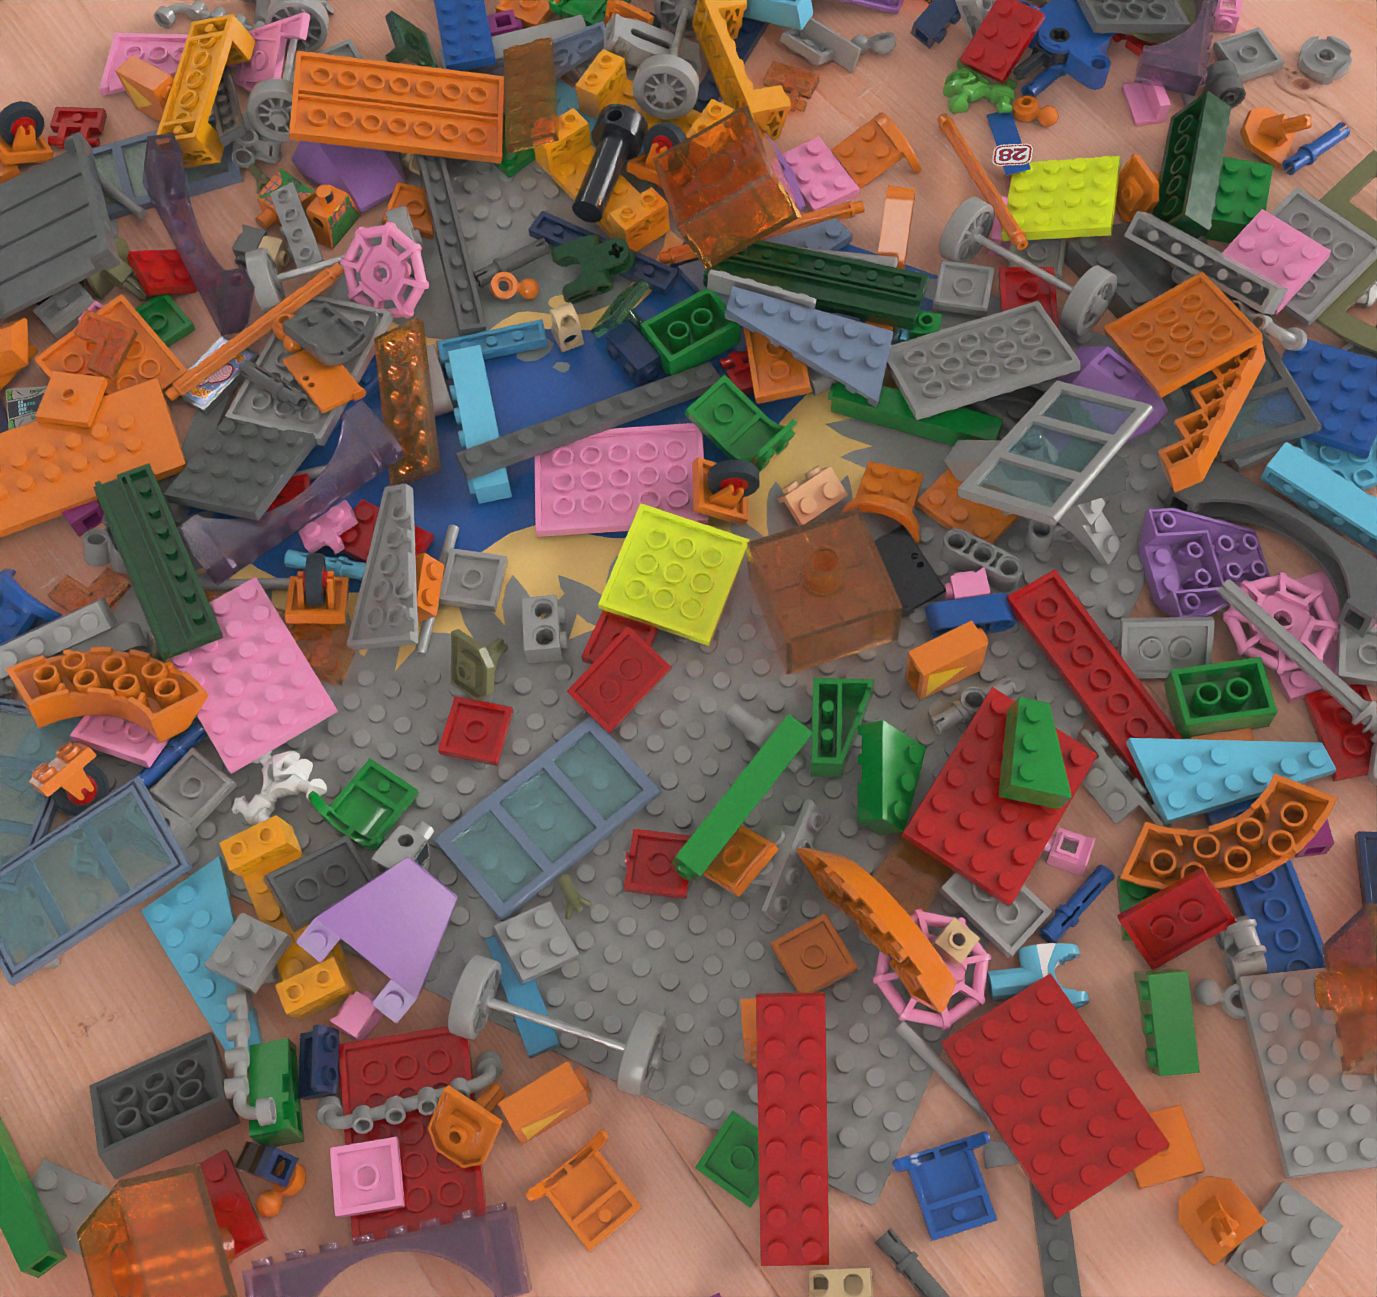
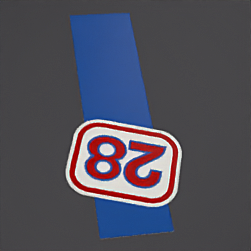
(1009, 150)

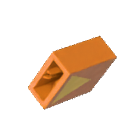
(146, 86)
(946, 660)
(546, 1101)

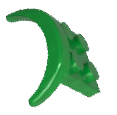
(591, 10)
(367, 805)

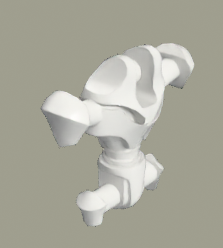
(281, 778)

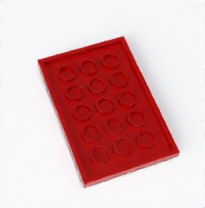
(972, 828)
(401, 1067)
(1054, 1095)

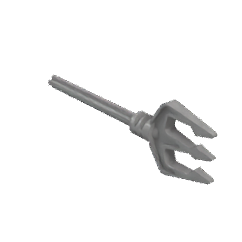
(1361, 710)

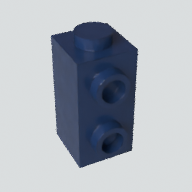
(934, 21)
(633, 352)

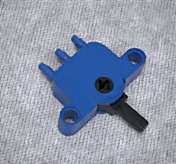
(1068, 44)

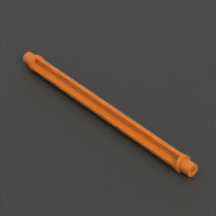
(840, 212)
(1016, 235)
(254, 332)

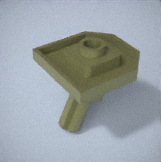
(118, 276)
(474, 664)

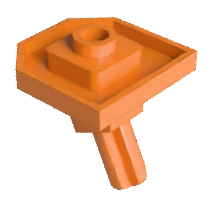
(1272, 134)
(1136, 189)
(464, 1127)
(1217, 1216)

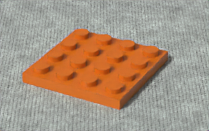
(1182, 334)
(145, 360)

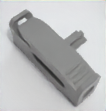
(639, 40)

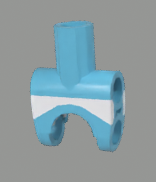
(1035, 963)

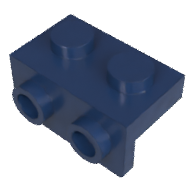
(318, 1062)

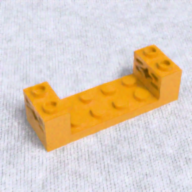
(715, 27)
(206, 52)
(607, 83)
(628, 214)
(306, 982)

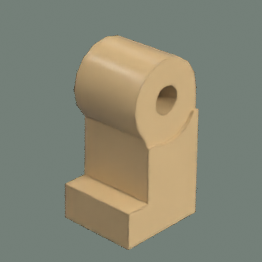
(564, 324)
(841, 1283)

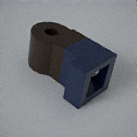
(263, 1160)

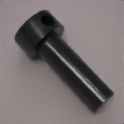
(618, 138)

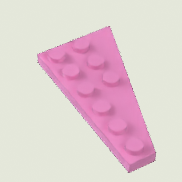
(156, 49)

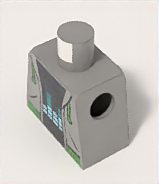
(23, 405)
(402, 844)

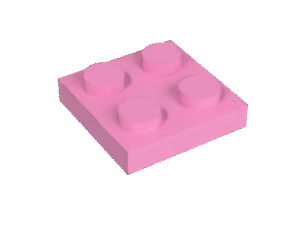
(367, 1177)

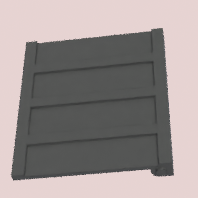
(53, 228)

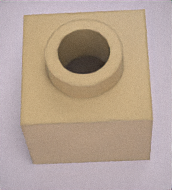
(277, 250)
(946, 948)

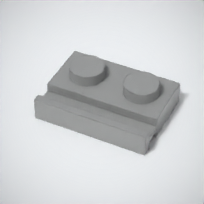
(63, 309)

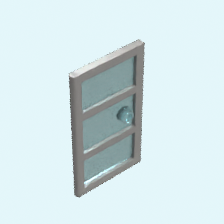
(1054, 452)

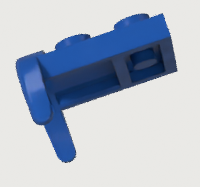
(18, 608)
(949, 1186)

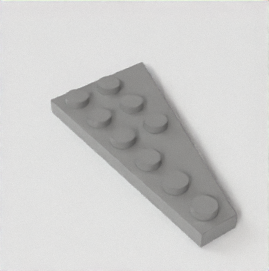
(388, 591)

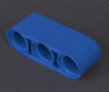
(988, 612)

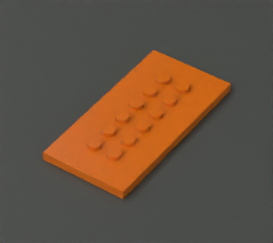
(397, 107)
(56, 465)

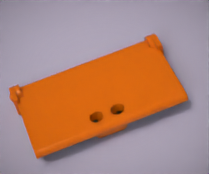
(325, 384)

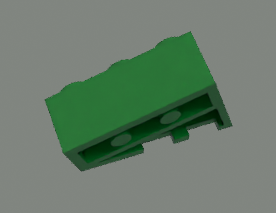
(836, 713)
(1032, 757)
(889, 777)
(1167, 1021)
(275, 1074)

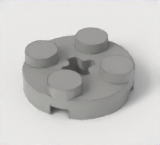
(1324, 70)

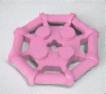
(393, 261)
(1297, 618)
(946, 1018)

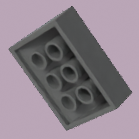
(1138, 270)
(161, 1106)

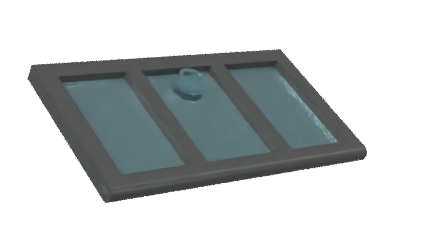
(1270, 414)

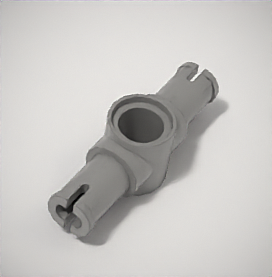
(961, 712)
(759, 732)

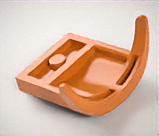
(874, 150)
(890, 493)
(588, 1194)

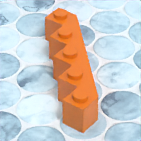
(1215, 411)

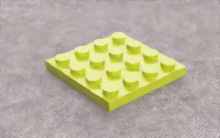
(1065, 198)
(674, 574)

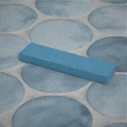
(498, 341)
(535, 1036)

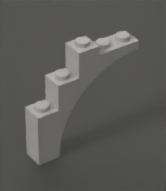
(1083, 520)

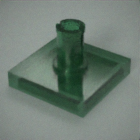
(409, 42)
(621, 310)

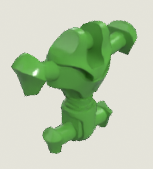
(969, 86)

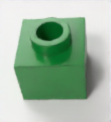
(926, 323)

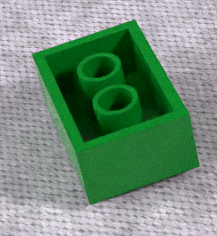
(1239, 197)
(691, 332)
(1220, 697)

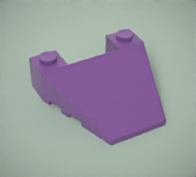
(392, 924)

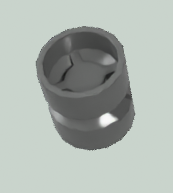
(1225, 83)

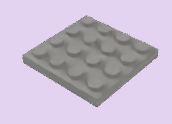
(1349, 256)

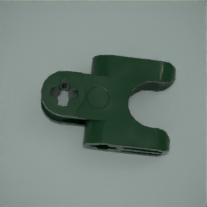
(597, 262)

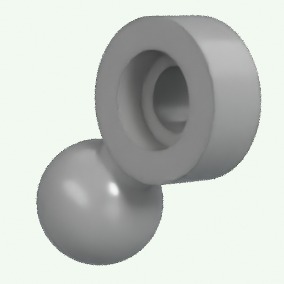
(879, 43)
(1209, 993)

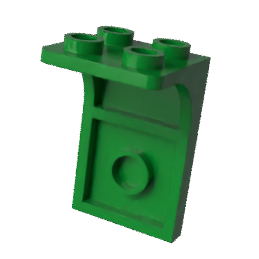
(739, 425)

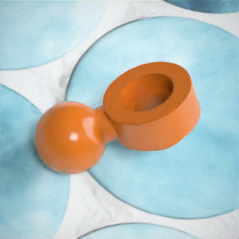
(1027, 109)
(527, 288)
(288, 343)
(270, 1201)

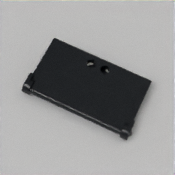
(911, 577)

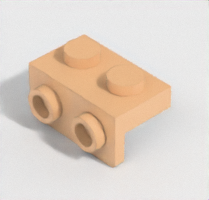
(812, 495)

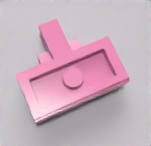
(328, 528)

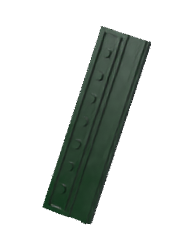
(836, 282)
(157, 562)

